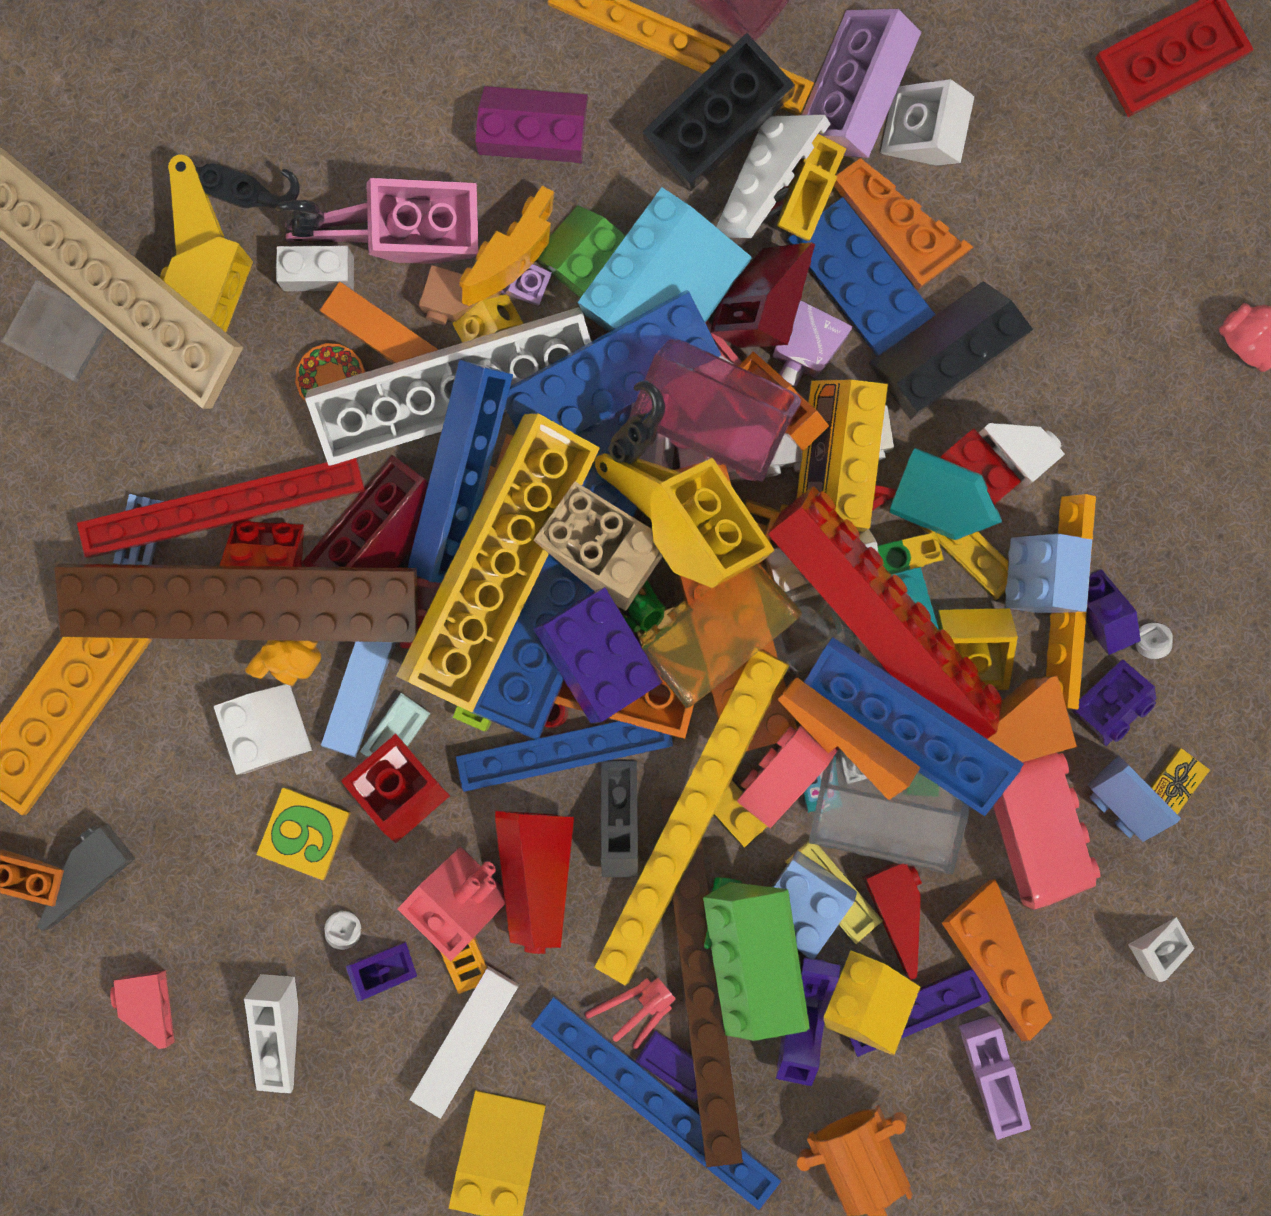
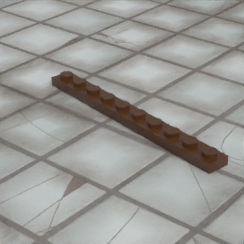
(704, 1014)

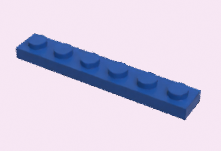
(557, 753)

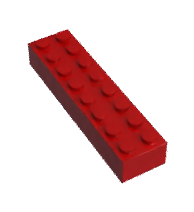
(882, 612)

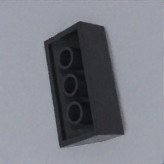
(950, 348)

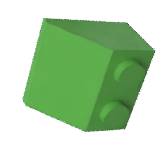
(580, 249)

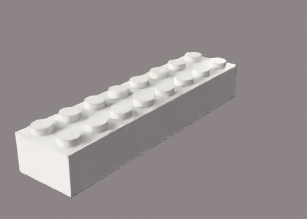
(414, 394)

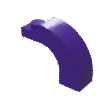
(801, 1051)

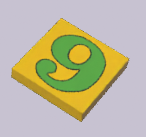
(303, 833)

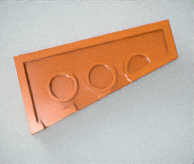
(900, 224)
(996, 954)

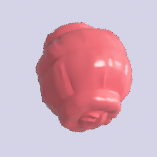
(1249, 334)

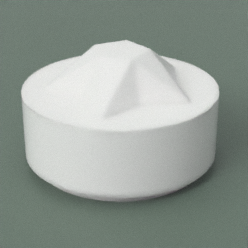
(1155, 640)
(342, 930)

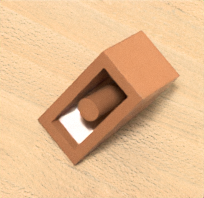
(443, 296)

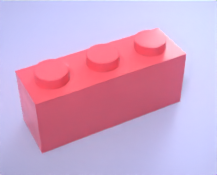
(784, 775)

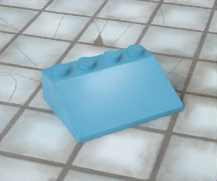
(661, 257)

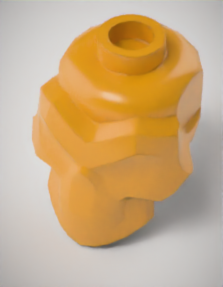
(285, 660)

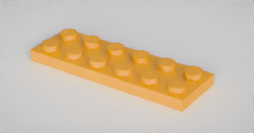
(59, 711)

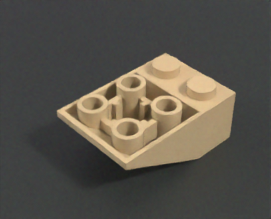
(600, 544)

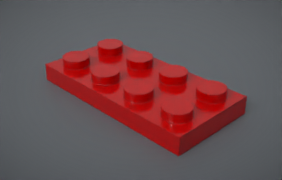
(1173, 54)

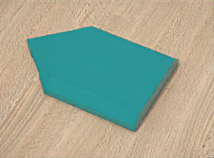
(943, 497)

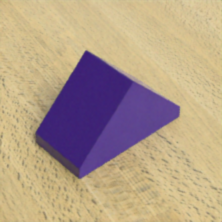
(381, 971)

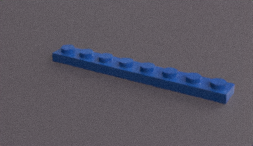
(648, 1097)

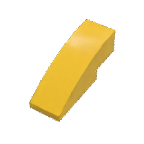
(811, 188)

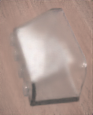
(913, 828)

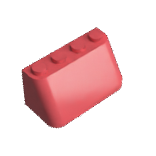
(1045, 834)

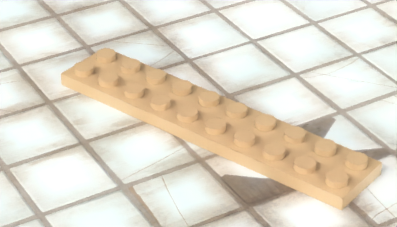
(114, 285)

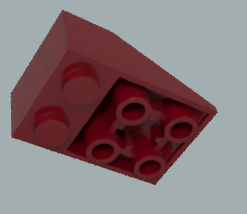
(765, 298)

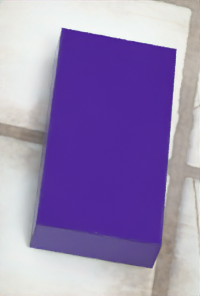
(669, 1063)

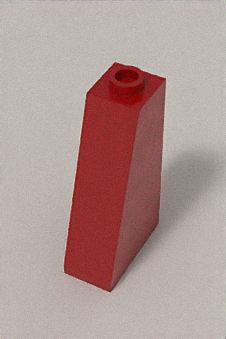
(534, 875)

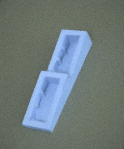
(357, 696)

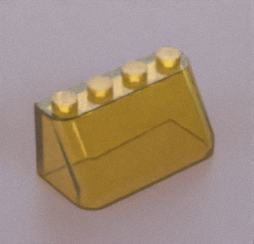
(718, 632)

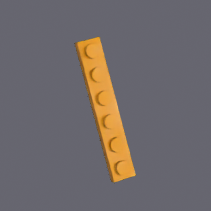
(1068, 628)

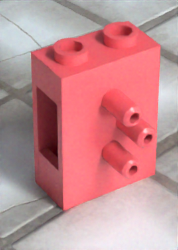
(454, 902)

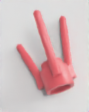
(655, 999)

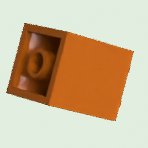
(1034, 720)

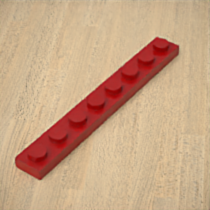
(219, 507)

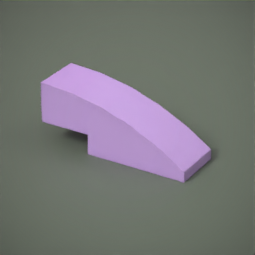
(995, 1076)

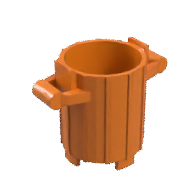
(860, 1160)

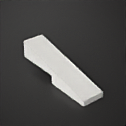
(464, 1042)

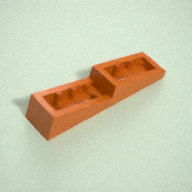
(373, 326)
(833, 727)

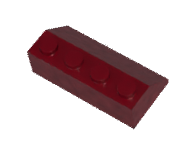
(378, 524)

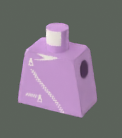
(812, 343)

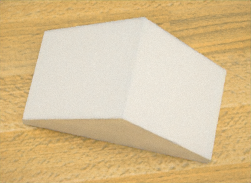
(1162, 950)

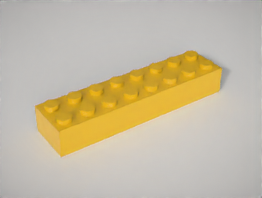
(495, 563)

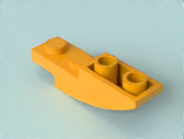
(512, 254)

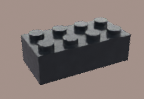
(718, 112)

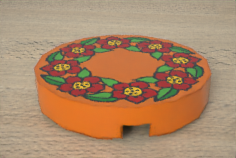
(326, 365)

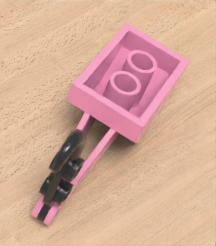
(404, 217)

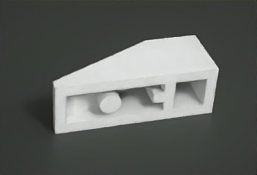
(273, 1031)

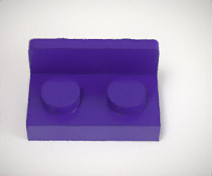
(1116, 702)

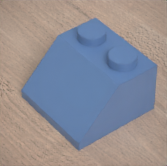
(1132, 800)

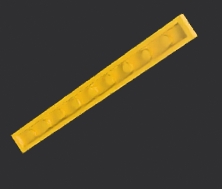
(691, 816)

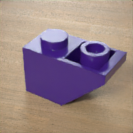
(1110, 615)

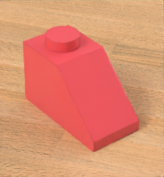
(145, 1006)

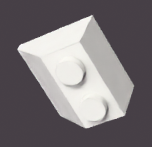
(928, 122)
(1024, 449)
(262, 728)

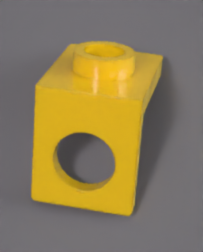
(485, 319)

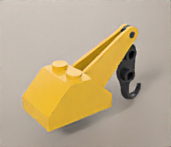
(206, 265)
(693, 513)

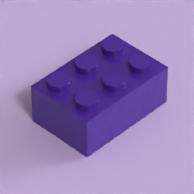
(598, 655)

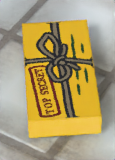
(1179, 779)

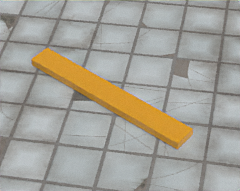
(665, 38)

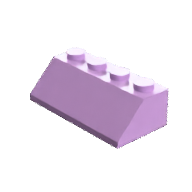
(862, 76)

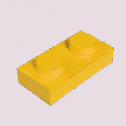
(737, 818)

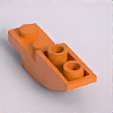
(29, 878)

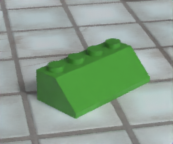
(756, 961)

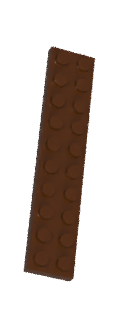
(237, 602)

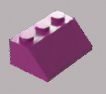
(531, 124)

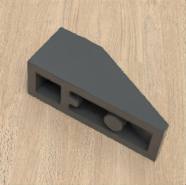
(619, 819)
(86, 870)

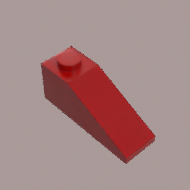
(898, 905)

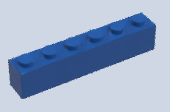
(459, 466)

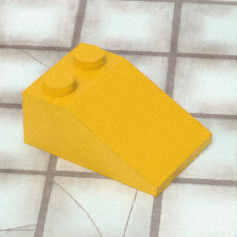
(497, 1156)

